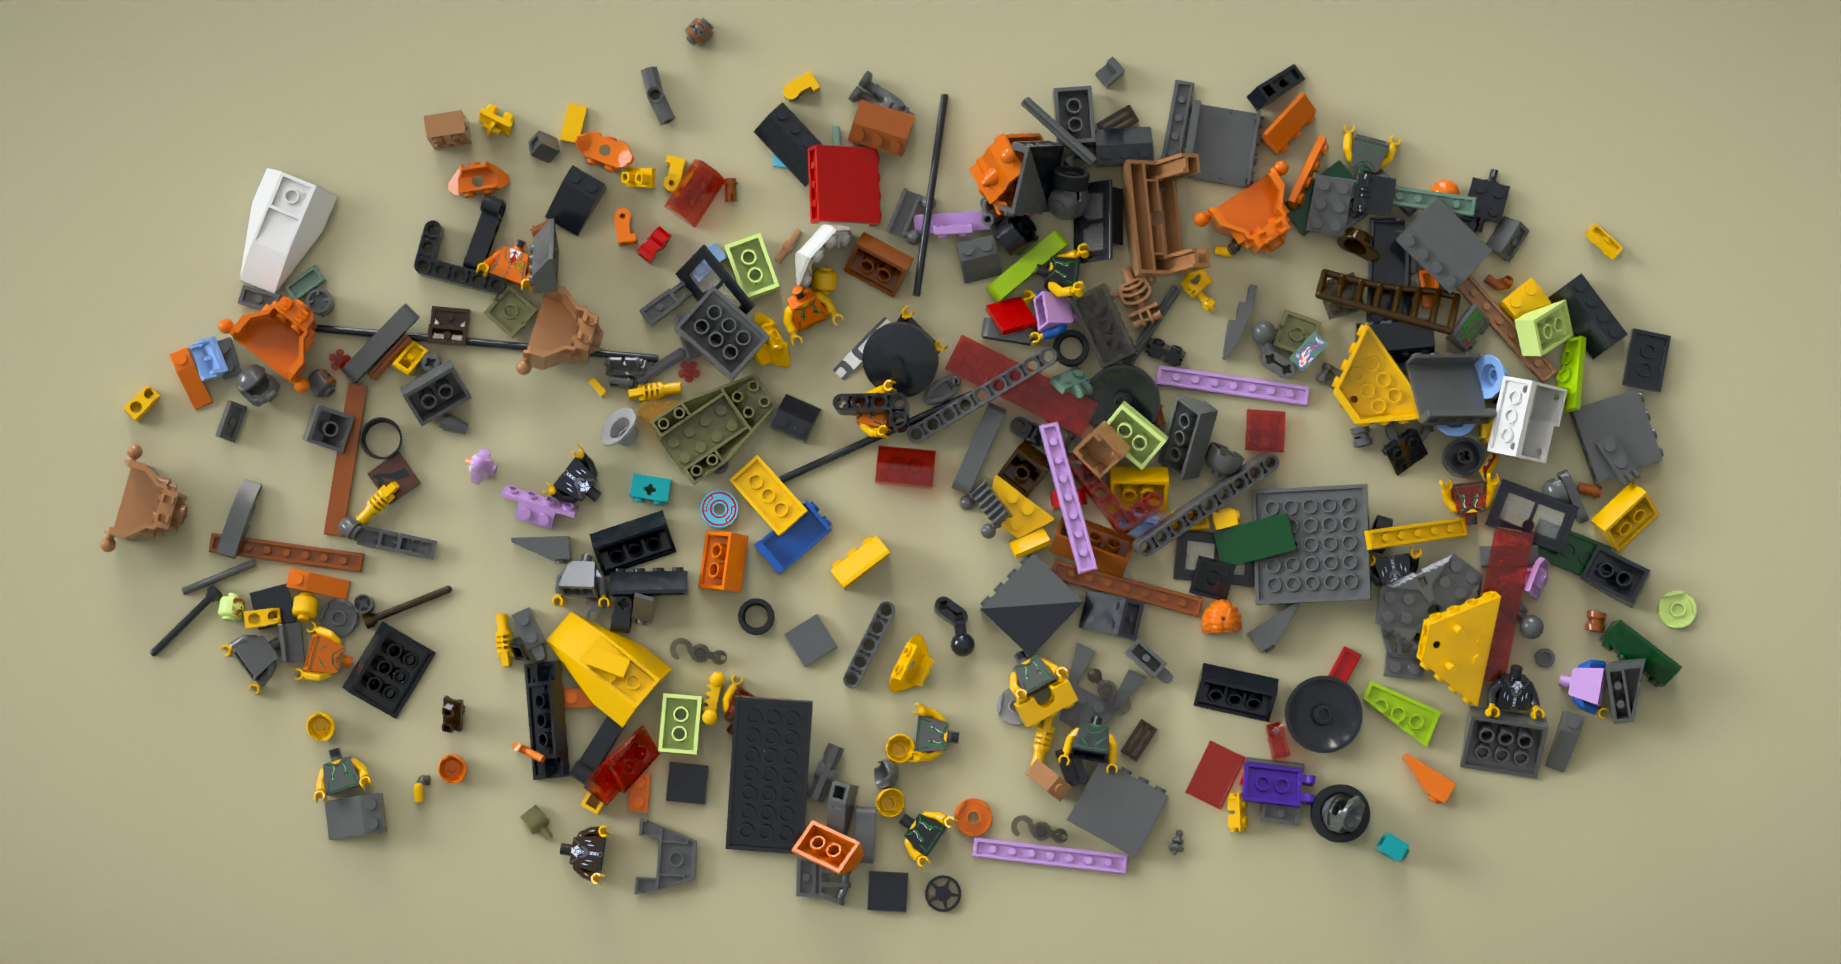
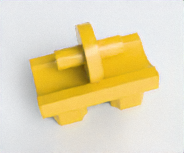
(495, 123)
(639, 177)

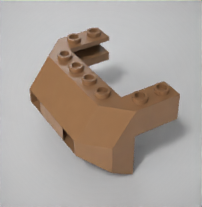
(1154, 217)

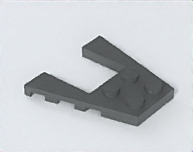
(1088, 703)

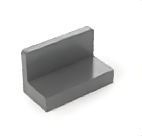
(1507, 238)
(291, 642)

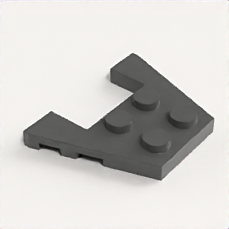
(675, 858)

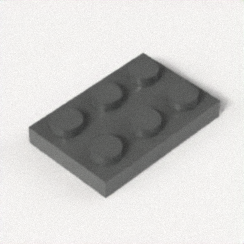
(1329, 205)

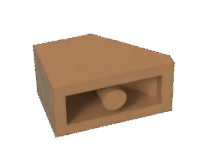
(1048, 780)

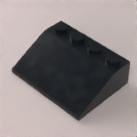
(389, 670)

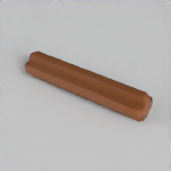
(390, 357)

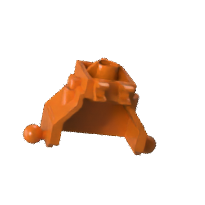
(1000, 168)
(1255, 214)
(278, 337)

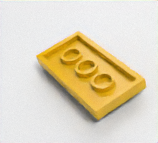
(768, 495)

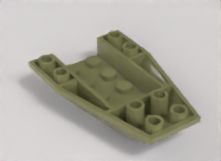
(713, 425)

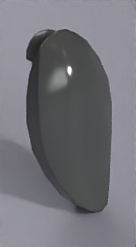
(942, 389)

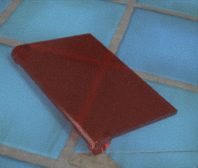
(1215, 775)

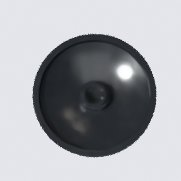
(901, 355)
(1121, 384)
(1323, 714)

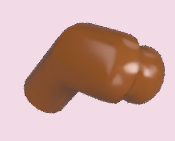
(1499, 284)

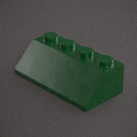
(1632, 645)

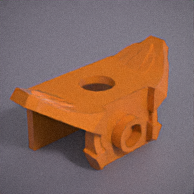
(590, 144)
(492, 176)

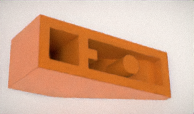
(190, 378)
(318, 584)
(1432, 782)

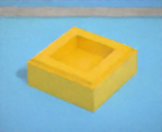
(597, 387)

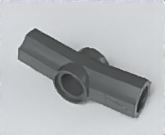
(661, 106)

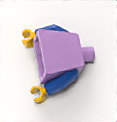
(1051, 312)
(1587, 686)

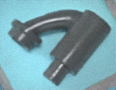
(989, 218)

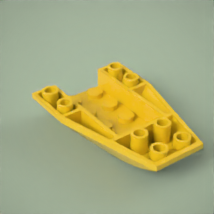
(612, 695)

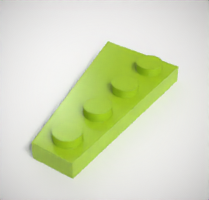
(1571, 373)
(1408, 714)

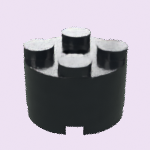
(1016, 234)
(1473, 454)

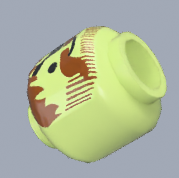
(231, 607)

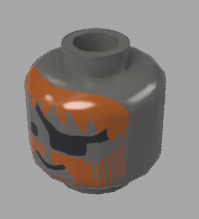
(699, 31)
(322, 383)

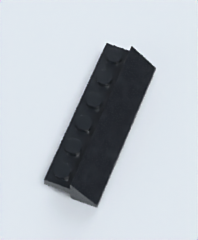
(547, 719)

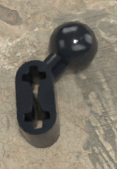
(962, 643)

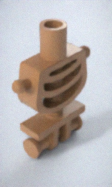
(1132, 286)

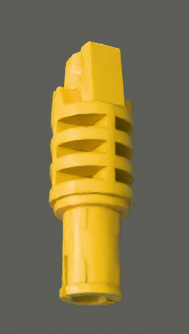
(654, 391)
(378, 502)
(503, 638)
(1043, 740)

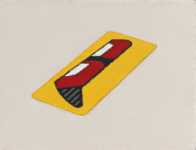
(1489, 465)

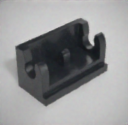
(1073, 773)

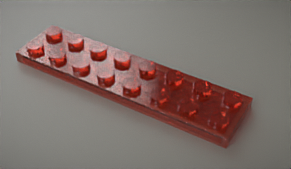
(1036, 394)
(1506, 576)

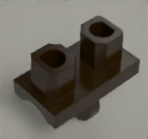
(452, 714)

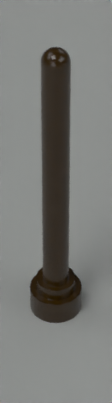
(372, 619)

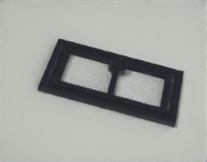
(1096, 223)
(705, 271)
(1533, 512)
(1197, 543)

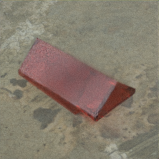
(623, 767)

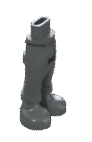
(888, 98)

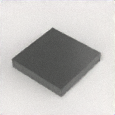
(810, 640)

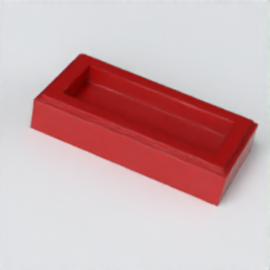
(1345, 664)

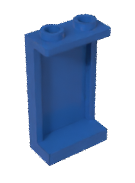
(796, 541)

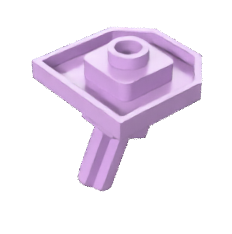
(1536, 577)

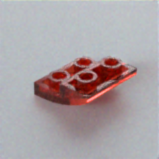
(1265, 430)

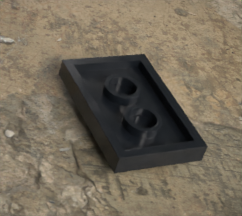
(1646, 360)

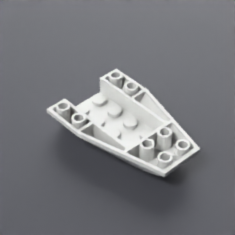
(282, 228)
(813, 250)

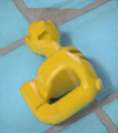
(1196, 289)

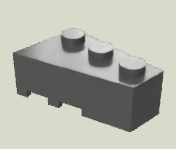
(1624, 686)

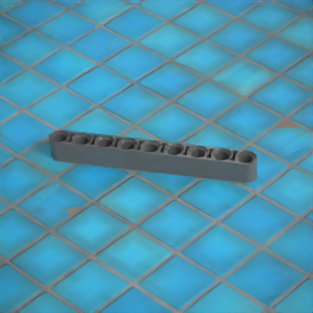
(992, 393)
(1196, 504)

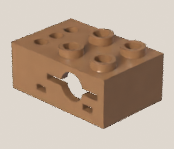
(447, 129)

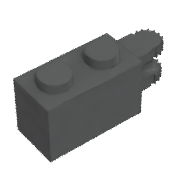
(530, 633)
(1149, 661)

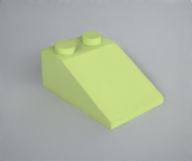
(1544, 329)

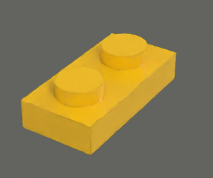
(1604, 241)

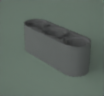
(991, 332)
(866, 831)

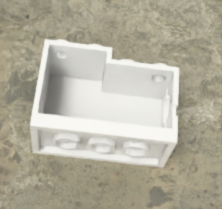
(1526, 418)

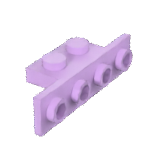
(952, 223)
(537, 508)

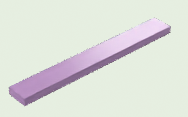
(1232, 385)
(1068, 498)
(1050, 855)

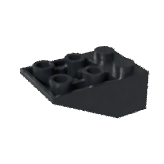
(1111, 615)

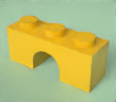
(1061, 697)

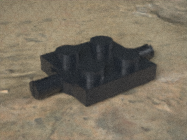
(1490, 199)

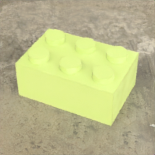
(752, 266)
(1138, 433)
(680, 724)

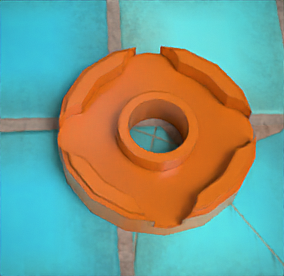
(973, 805)

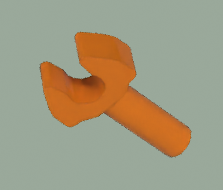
(528, 751)

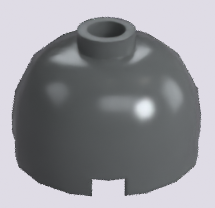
(1223, 460)

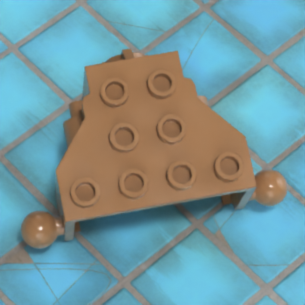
(561, 333)
(147, 505)

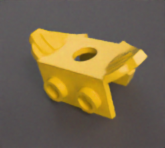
(777, 350)
(914, 651)

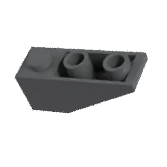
(841, 806)

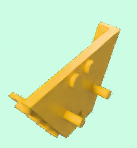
(1376, 381)
(1463, 646)

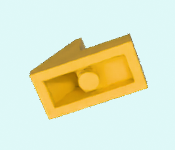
(410, 358)

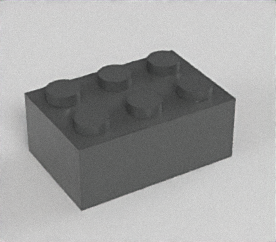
(1075, 113)
(435, 392)

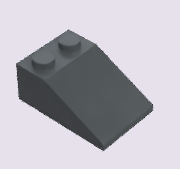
(355, 816)

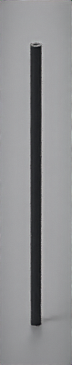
(930, 195)
(861, 443)

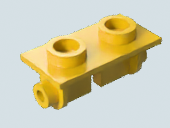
(1239, 819)

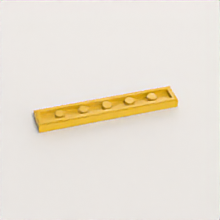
(1415, 533)

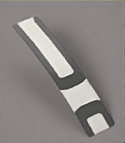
(854, 357)

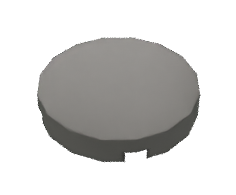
(1007, 709)

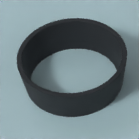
(365, 429)

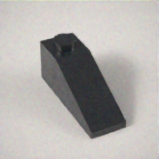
(1275, 87)

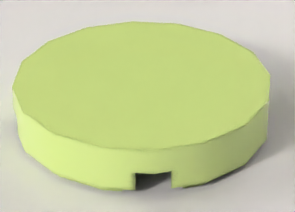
(1677, 609)

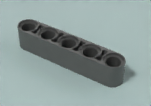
(380, 343)
(979, 448)
(869, 635)

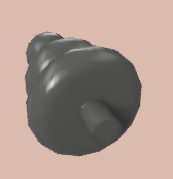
(1176, 847)

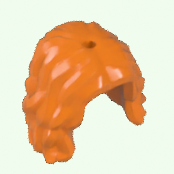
(1213, 616)

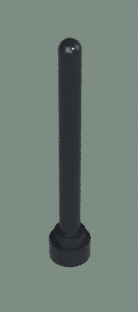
(212, 595)

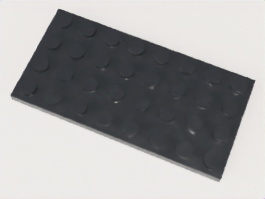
(768, 773)

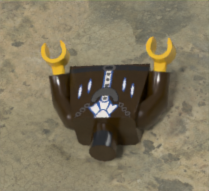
(587, 852)

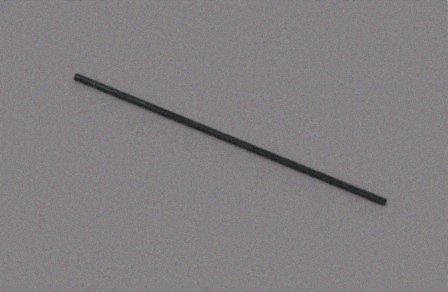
(478, 342)

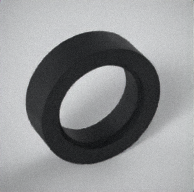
(1316, 813)

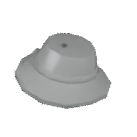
(620, 428)

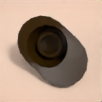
(1359, 243)

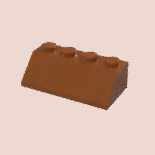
(1108, 546)

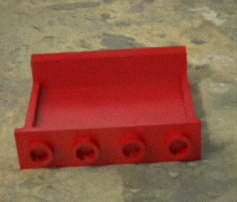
(844, 185)

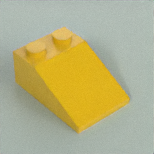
(1524, 300)

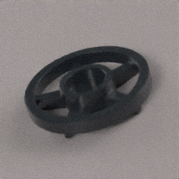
(943, 893)

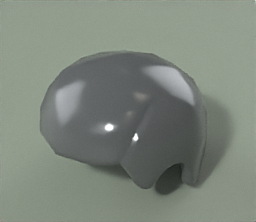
(1555, 489)
(886, 774)

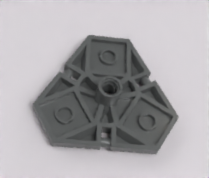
(1406, 603)

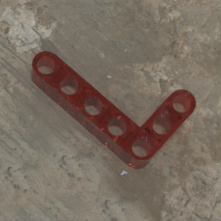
(1109, 499)

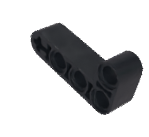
(486, 230)
(870, 408)
(597, 750)

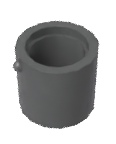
(320, 302)

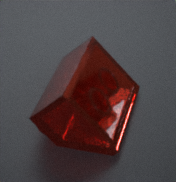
(695, 192)
(905, 467)

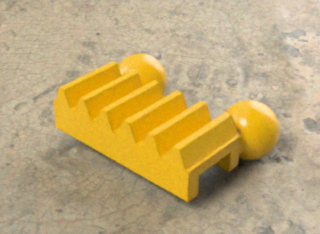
(710, 715)

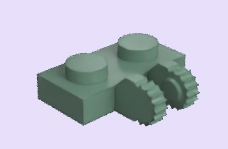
(1072, 381)

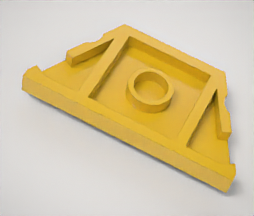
(1026, 514)

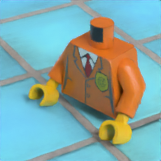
(509, 264)

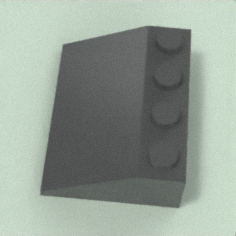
(1443, 245)
(722, 333)
(1503, 744)

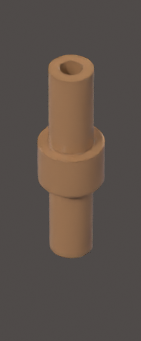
(788, 246)

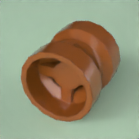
(1595, 621)

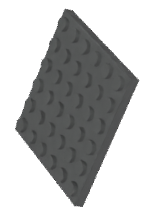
(1329, 541)

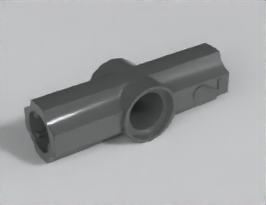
(825, 772)

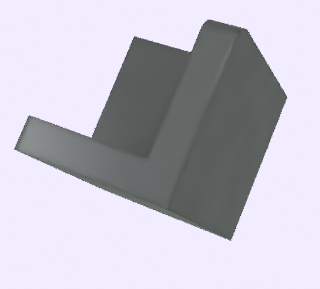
(1110, 72)
(544, 146)

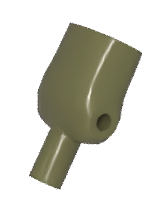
(536, 822)

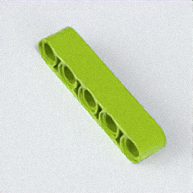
(1025, 267)

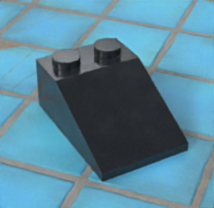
(575, 200)
(1615, 576)

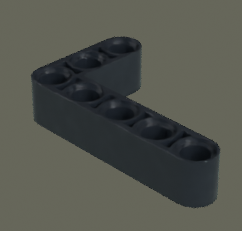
(452, 270)

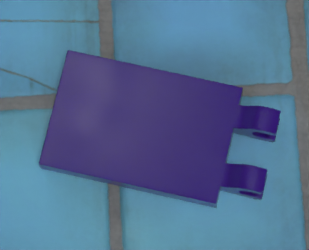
(1275, 785)

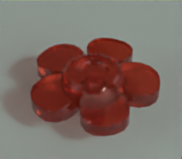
(338, 361)
(689, 371)

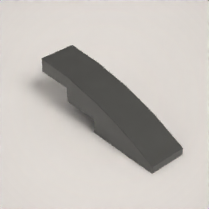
(1236, 327)
(238, 518)
(397, 542)

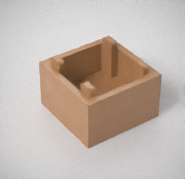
(1101, 449)

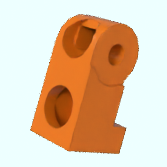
(623, 231)

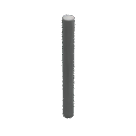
(218, 577)

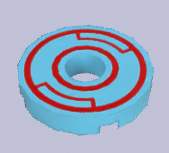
(719, 497)

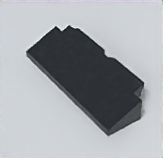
(1393, 266)

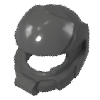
(1065, 204)
(254, 382)
(1343, 816)

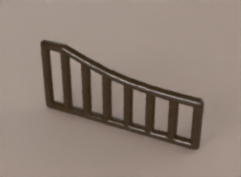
(1399, 290)

